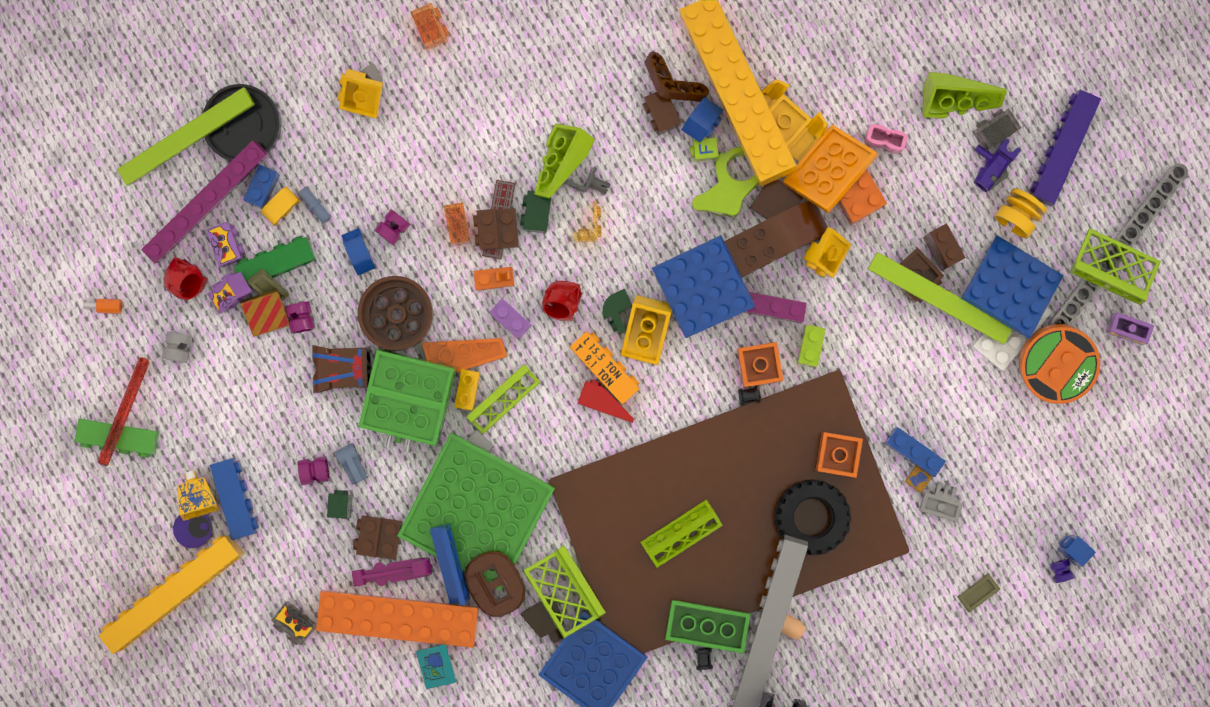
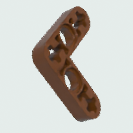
(670, 88)

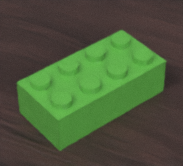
(707, 626)

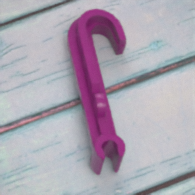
(393, 572)

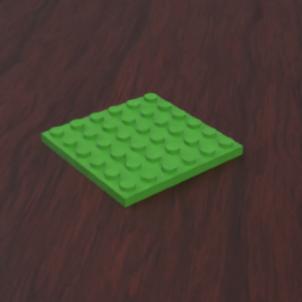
(483, 500)

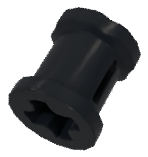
(749, 395)
(703, 658)

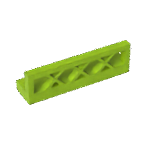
(498, 393)
(679, 531)

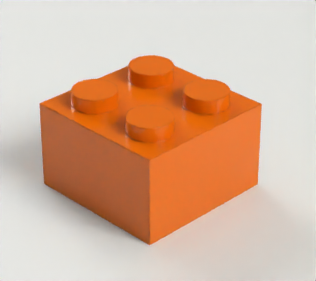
(862, 199)
(759, 364)
(839, 454)

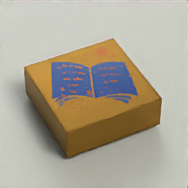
(918, 479)

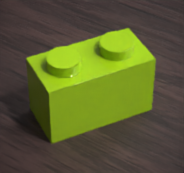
(811, 346)

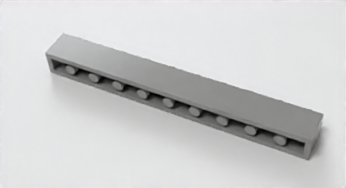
(769, 622)

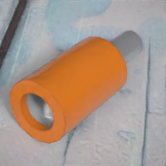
(111, 306)

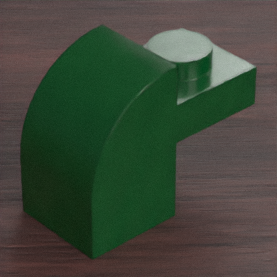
(613, 306)

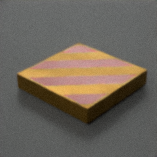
(265, 312)

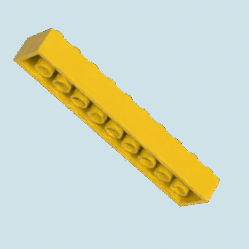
(737, 91)

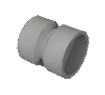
(177, 347)

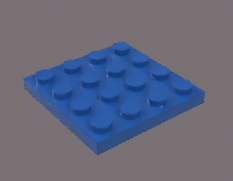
(703, 286)
(1012, 287)
(593, 665)

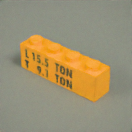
(604, 367)

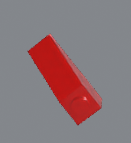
(599, 399)

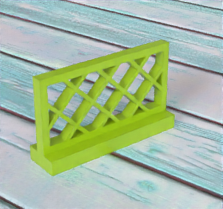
(1112, 282)
(580, 586)

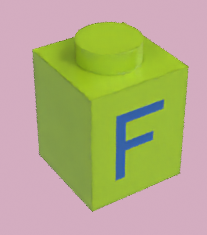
(705, 150)

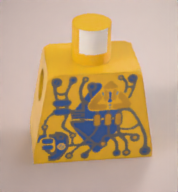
(195, 497)

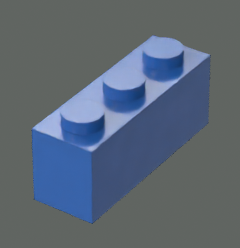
(914, 452)

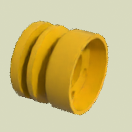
(1022, 210)

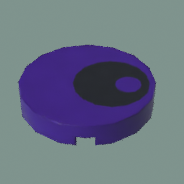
(193, 532)

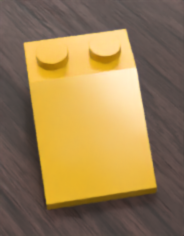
(646, 330)

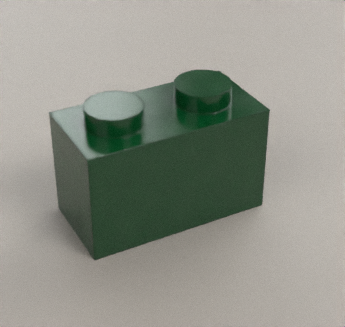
(536, 213)
(339, 504)

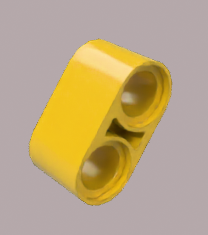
(280, 206)

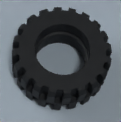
(831, 497)

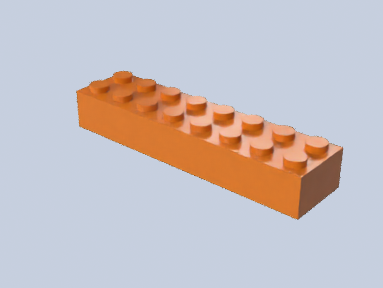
(397, 618)

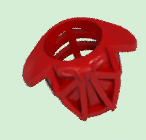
(184, 277)
(564, 300)

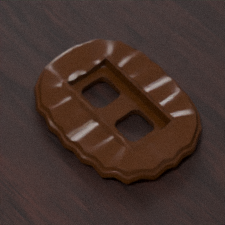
(483, 591)

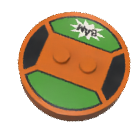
(1059, 363)

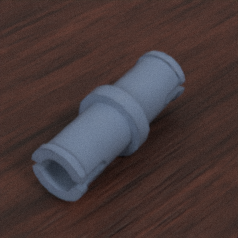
(314, 205)

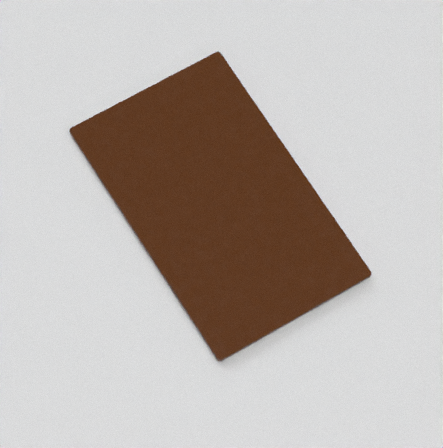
(741, 469)

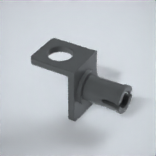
(592, 182)

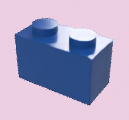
(702, 120)
(261, 186)
(1075, 550)

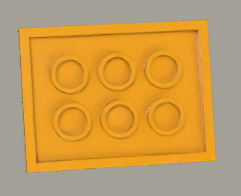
(830, 168)

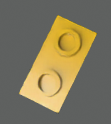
(467, 389)

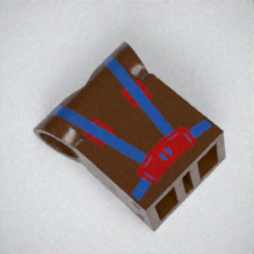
(340, 368)

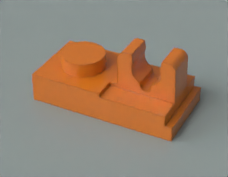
(493, 278)

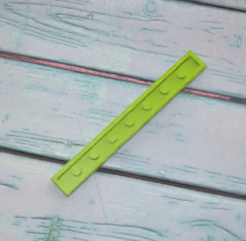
(185, 136)
(938, 297)

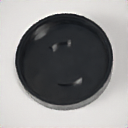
(258, 123)

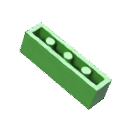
(131, 438)

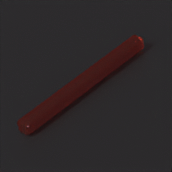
(123, 412)

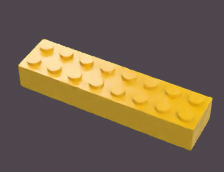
(170, 595)

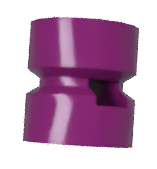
(389, 233)
(300, 317)
(313, 470)

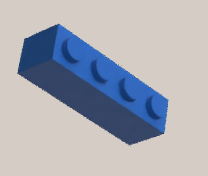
(234, 499)

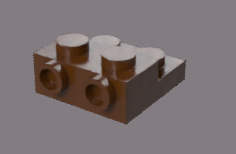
(496, 229)
(922, 266)
(377, 537)

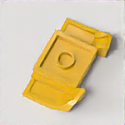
(795, 125)

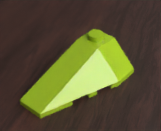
(953, 93)
(565, 152)

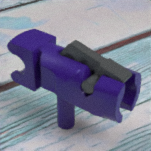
(995, 167)

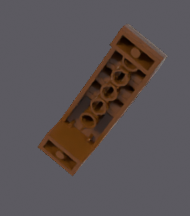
(776, 237)

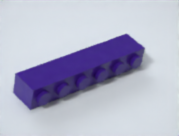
(1065, 147)

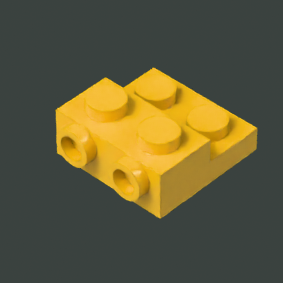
(359, 94)
(828, 254)

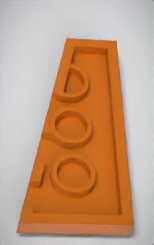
(465, 353)

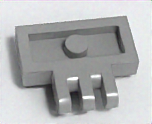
(942, 503)

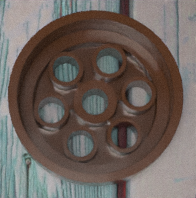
(387, 288)

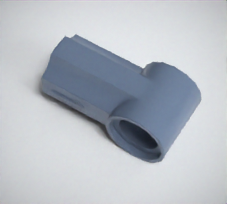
(350, 461)

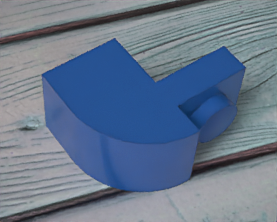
(358, 251)

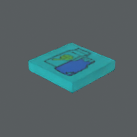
(436, 666)

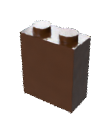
(944, 247)

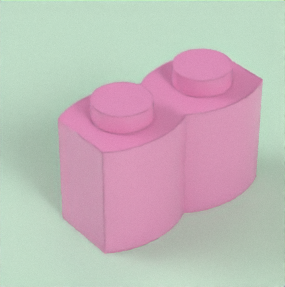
(880, 137)

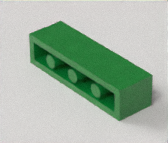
(278, 261)

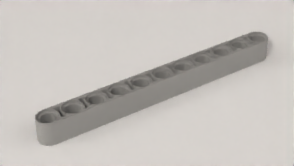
(1137, 228)

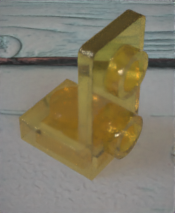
(585, 235)

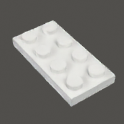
(1000, 354)

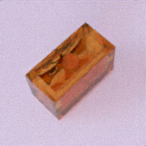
(429, 26)
(456, 224)

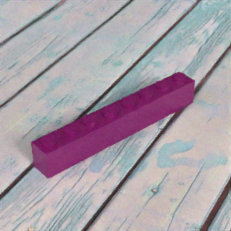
(205, 202)

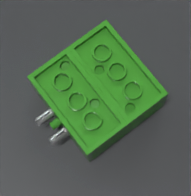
(407, 398)

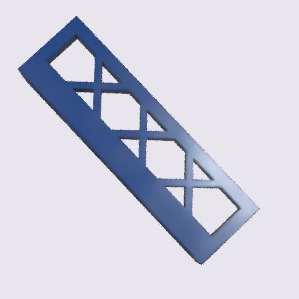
(450, 564)

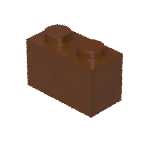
(662, 112)

